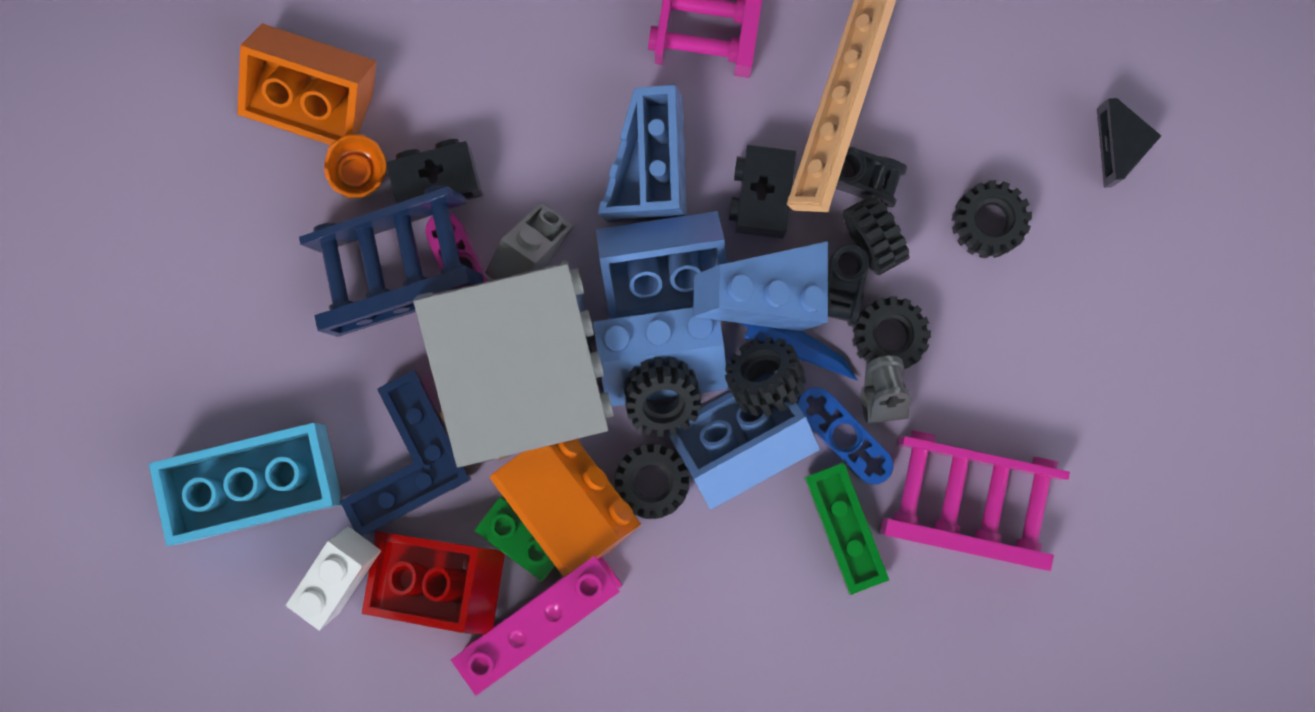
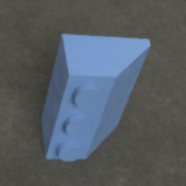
(654, 262)
(665, 334)
(737, 450)

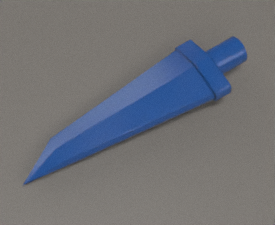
(806, 347)

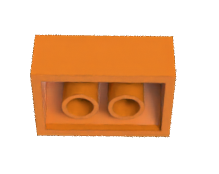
(303, 85)
(565, 503)

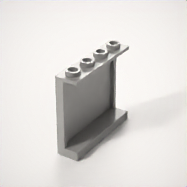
(513, 363)

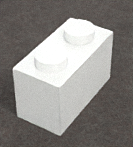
(333, 578)

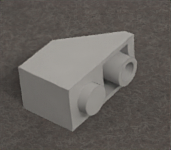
(529, 243)

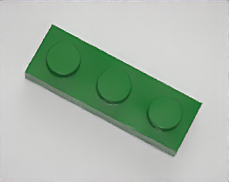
(846, 528)

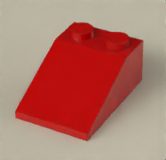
(434, 583)

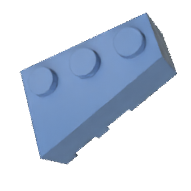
(650, 161)
(767, 290)

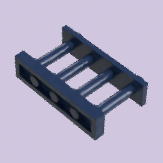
(382, 303)

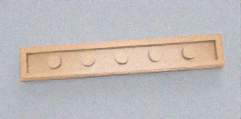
(840, 105)

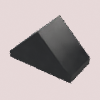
(1122, 139)

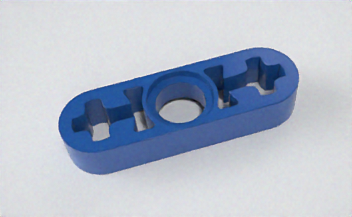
(872, 451)

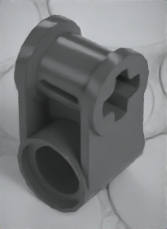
(884, 392)

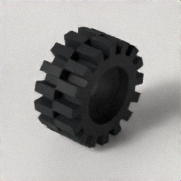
(1008, 202)
(876, 234)
(896, 310)
(770, 392)
(665, 415)
(677, 481)

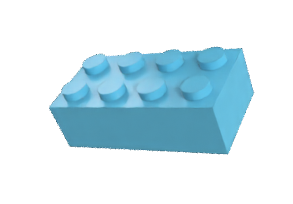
(245, 484)

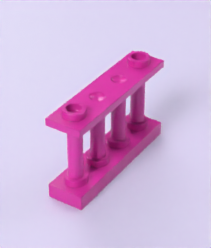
(737, 50)
(986, 541)
(536, 624)

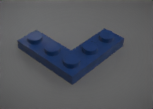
(430, 449)

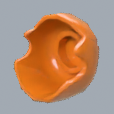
(355, 166)

